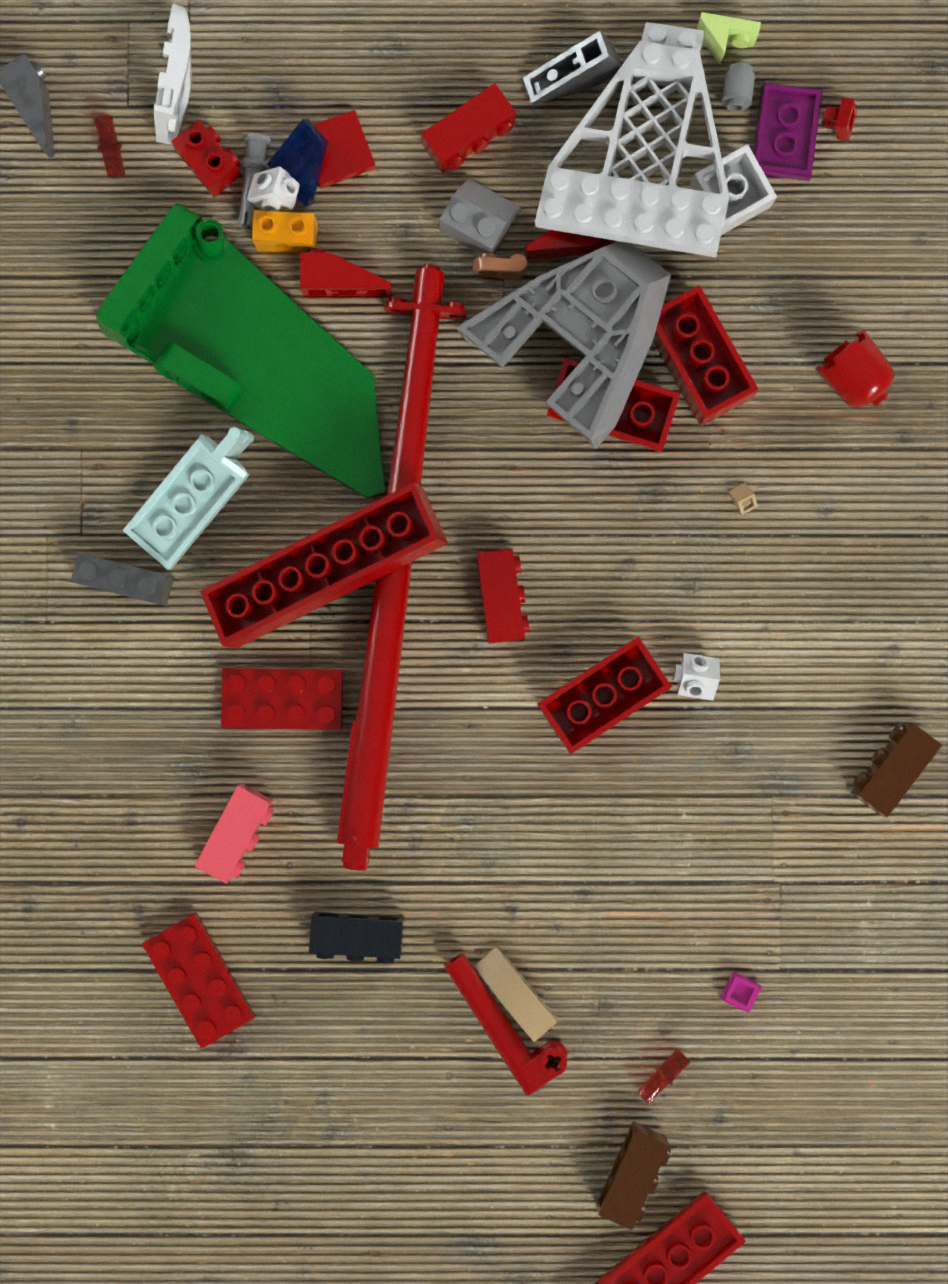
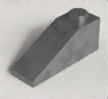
(574, 70)
(31, 99)

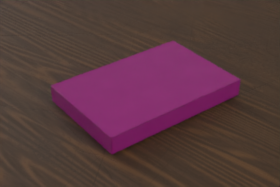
(787, 130)

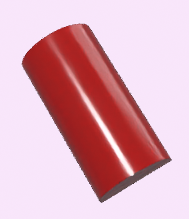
(644, 416)
(604, 695)

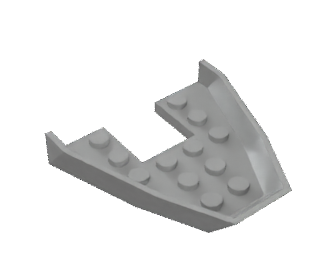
(603, 309)

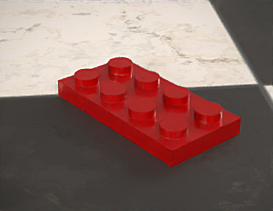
(282, 698)
(198, 980)

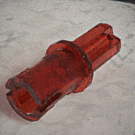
(109, 146)
(663, 1076)

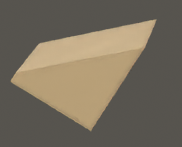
(743, 498)

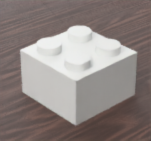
(747, 186)

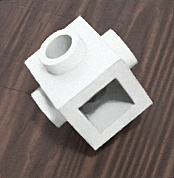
(273, 190)
(697, 676)

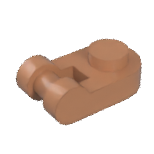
(491, 266)

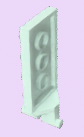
(190, 497)

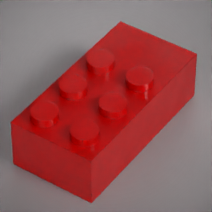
(702, 357)

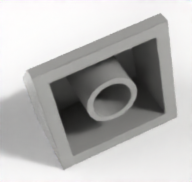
(478, 217)

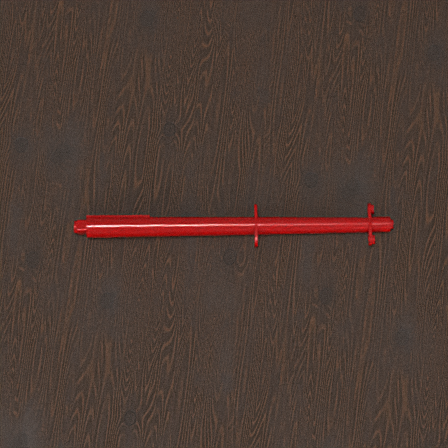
(372, 730)

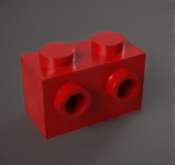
(206, 158)

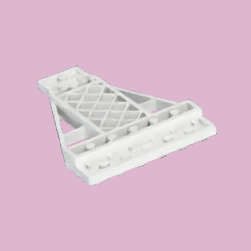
(634, 207)

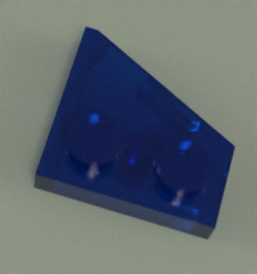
(302, 158)

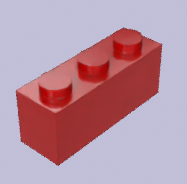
(469, 128)
(502, 596)

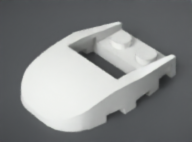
(176, 83)

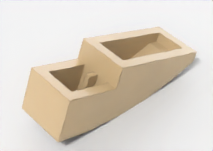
(515, 994)

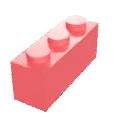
(235, 834)

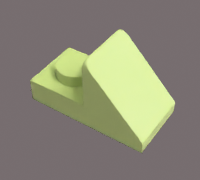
(723, 30)

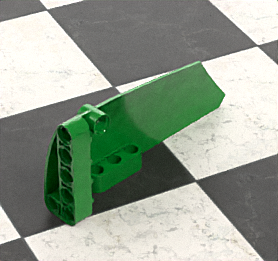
(246, 349)

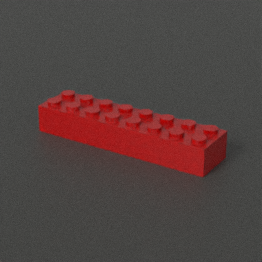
(324, 566)

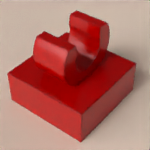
(841, 119)

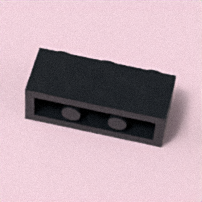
(356, 936)

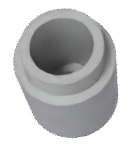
(738, 87)

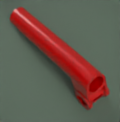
(529, 1069)

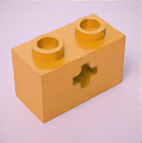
(284, 231)

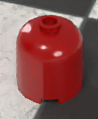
(858, 372)

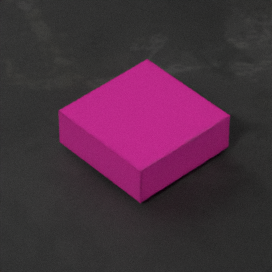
(740, 992)

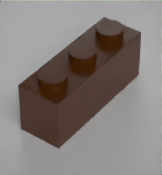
(895, 768)
(633, 1176)

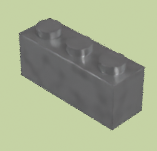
(122, 579)

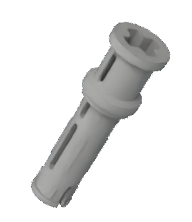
(252, 163)

